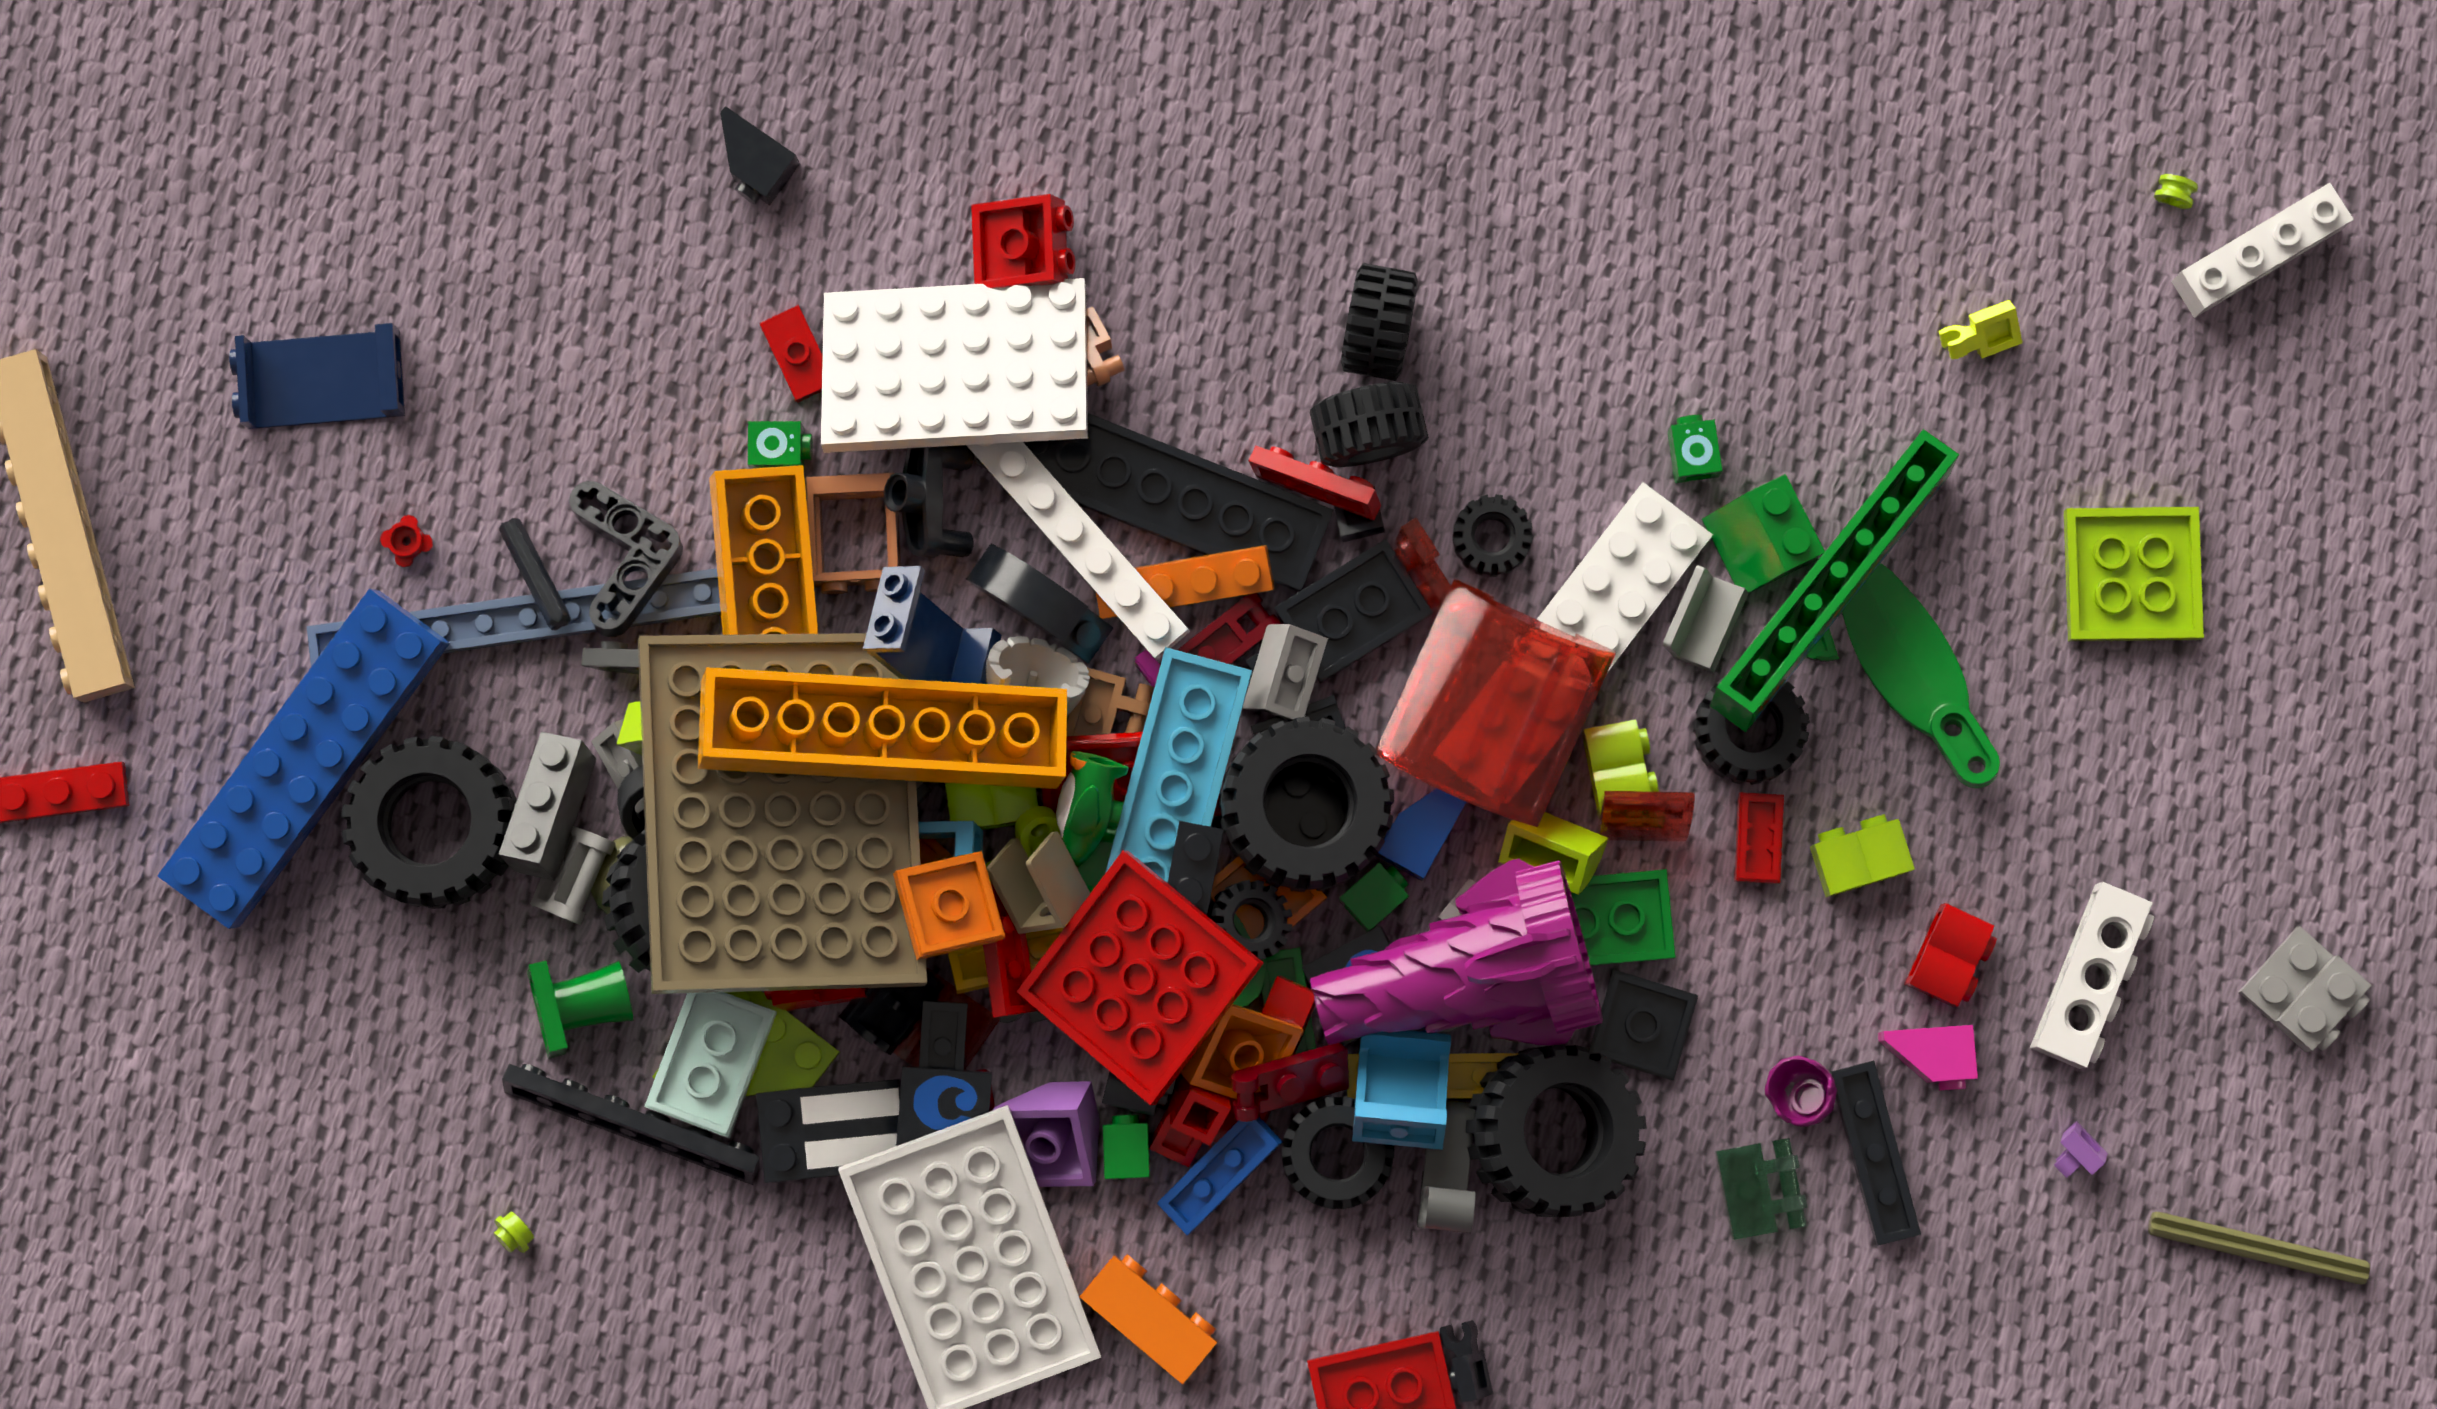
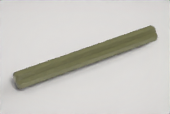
(2259, 1248)

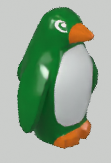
(1088, 803)

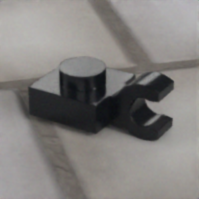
(1469, 1368)

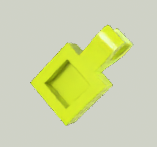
(1988, 333)

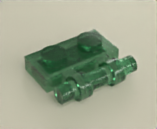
(1748, 1193)

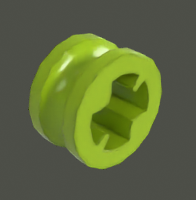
(2176, 191)

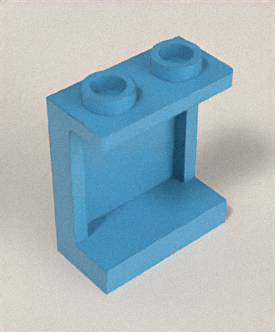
(1402, 1089)

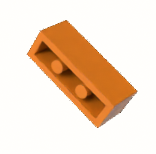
(1150, 1317)

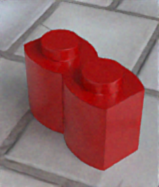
(1950, 956)

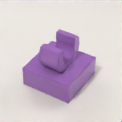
(2080, 1149)

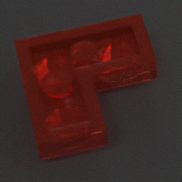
(1420, 555)

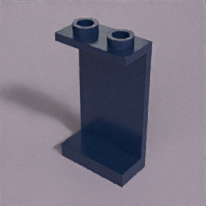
(318, 379)
(920, 639)

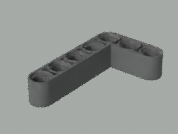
(1445, 1176)

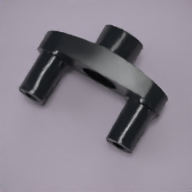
(919, 498)

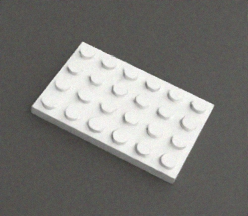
(954, 366)
(970, 1261)

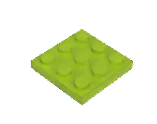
(2133, 574)

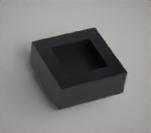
(1356, 526)

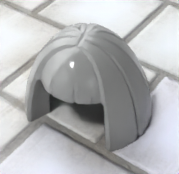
(1037, 665)

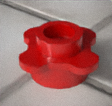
(394, 538)

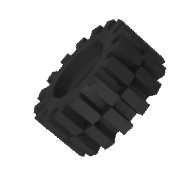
(1492, 509)
(1266, 902)

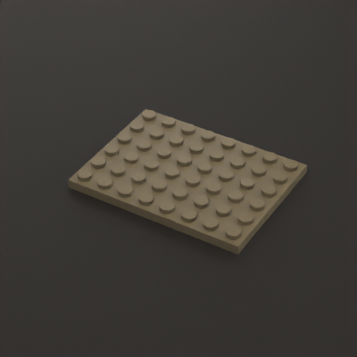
(767, 871)

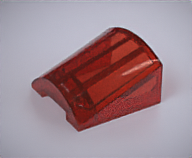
(1494, 705)

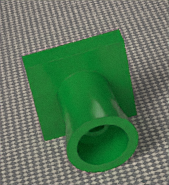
(577, 1002)

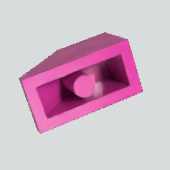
(1936, 1053)

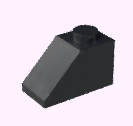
(755, 159)

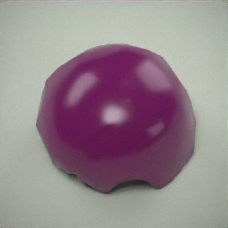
(1816, 1099)

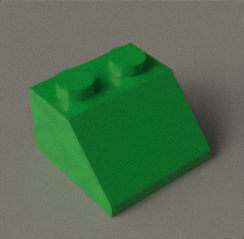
(1764, 535)

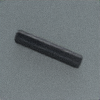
(534, 574)

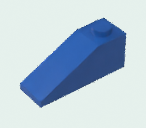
(1420, 833)

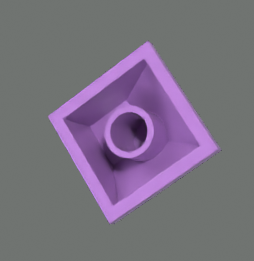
(1059, 1132)

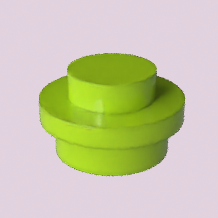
(513, 1233)

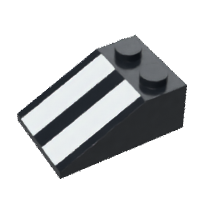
(825, 1127)

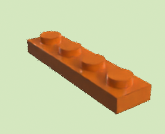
(1206, 577)

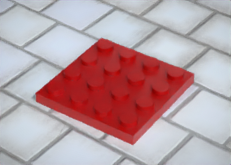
(1139, 977)

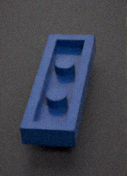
(1219, 1173)

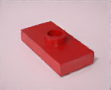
(795, 352)
(1759, 838)

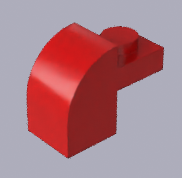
(1189, 1121)

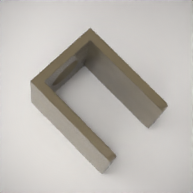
(1038, 884)

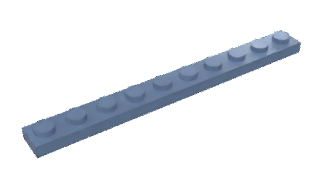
(520, 619)

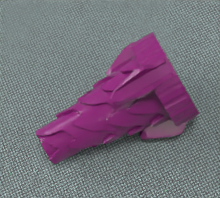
(1502, 964)

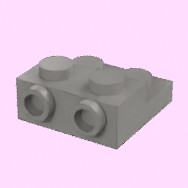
(2306, 991)

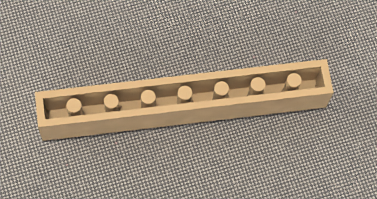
(60, 531)

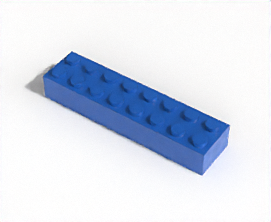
(303, 759)

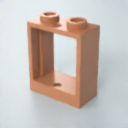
(841, 488)

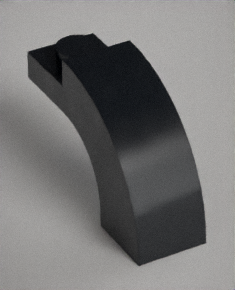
(1040, 602)

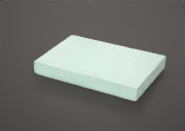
(710, 1060)

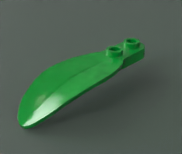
(1917, 672)

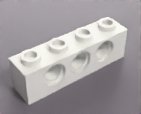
(2262, 250)
(2055, 1034)

